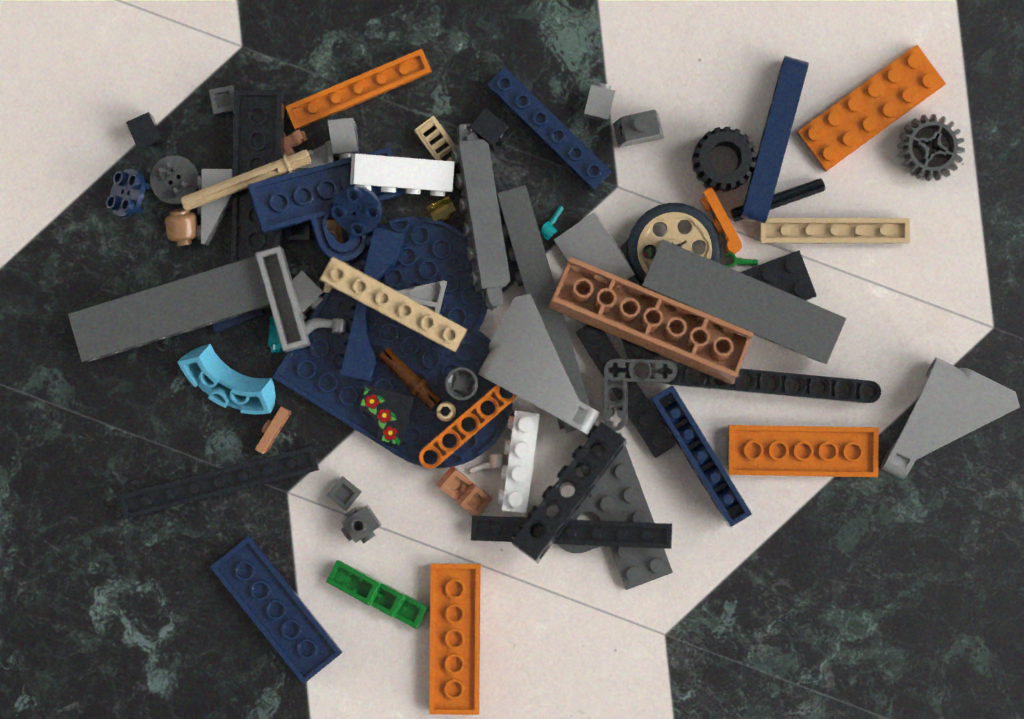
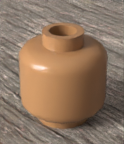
(181, 226)

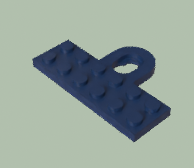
(310, 197)

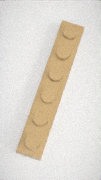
(835, 231)

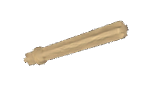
(240, 182)

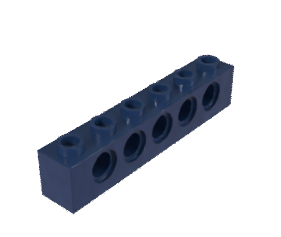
(548, 129)
(700, 456)

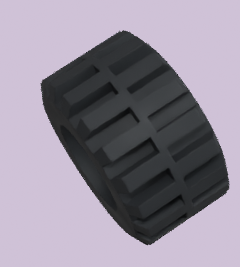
(739, 144)

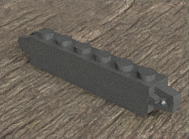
(481, 216)

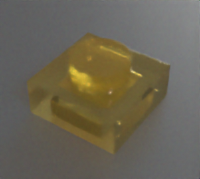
(441, 209)

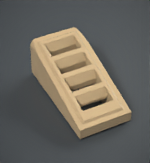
(419, 131)

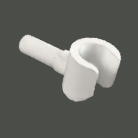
(496, 461)

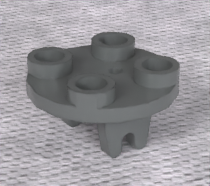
(168, 170)

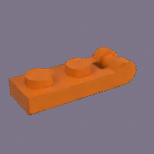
(721, 221)

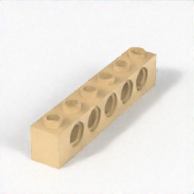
(393, 304)

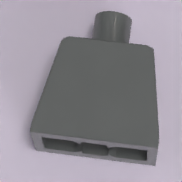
(638, 128)

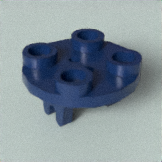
(127, 193)
(348, 201)

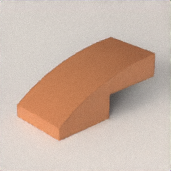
(464, 491)

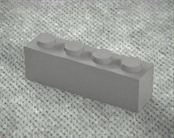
(283, 299)

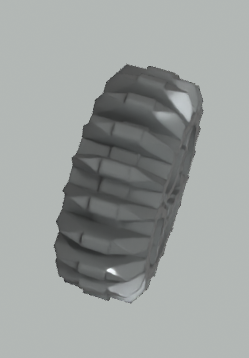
(940, 150)

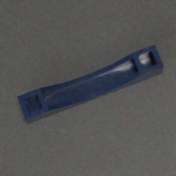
(360, 358)

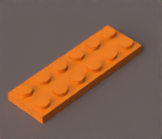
(871, 108)
(803, 451)
(455, 638)

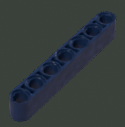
(774, 139)

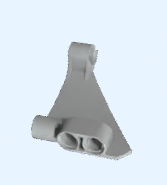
(529, 366)
(947, 409)

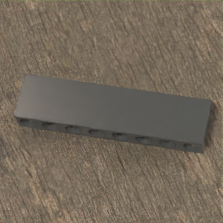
(744, 301)
(169, 310)

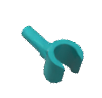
(547, 229)

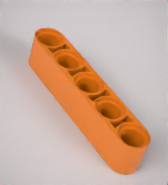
(457, 430)

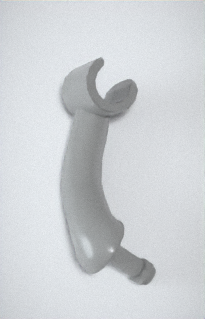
(337, 325)

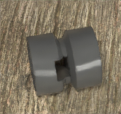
(461, 384)

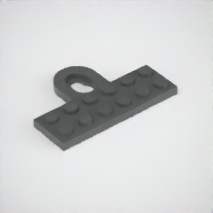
(621, 498)

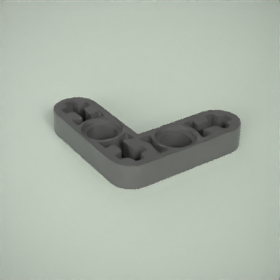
(621, 382)

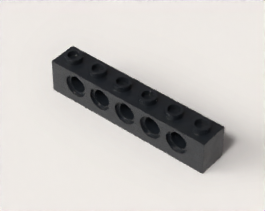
(537, 547)

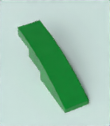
(377, 594)

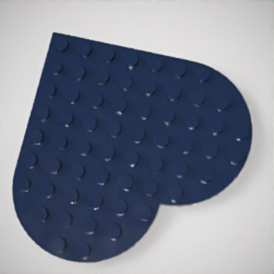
(428, 255)

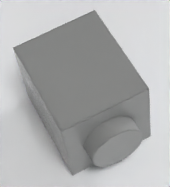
(599, 102)

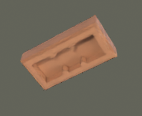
(271, 430)

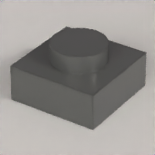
(222, 99)
(344, 493)

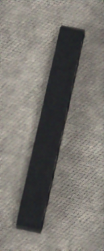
(781, 384)

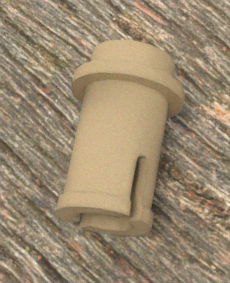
(452, 412)

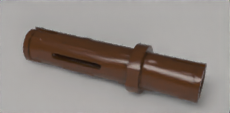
(409, 378)

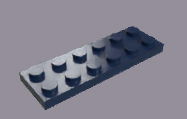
(276, 609)

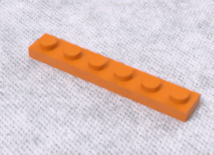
(358, 89)

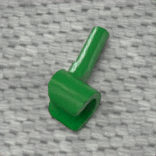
(739, 261)

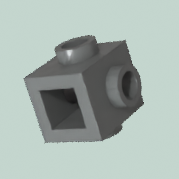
(369, 522)

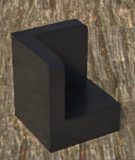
(144, 130)

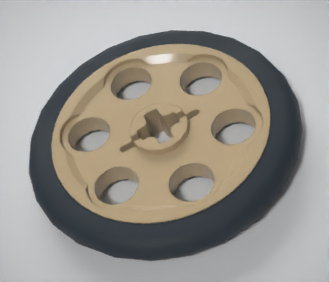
(670, 215)

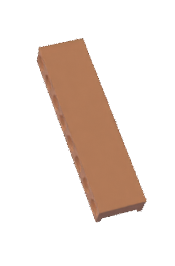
(650, 320)

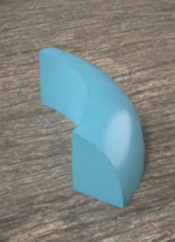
(226, 385)

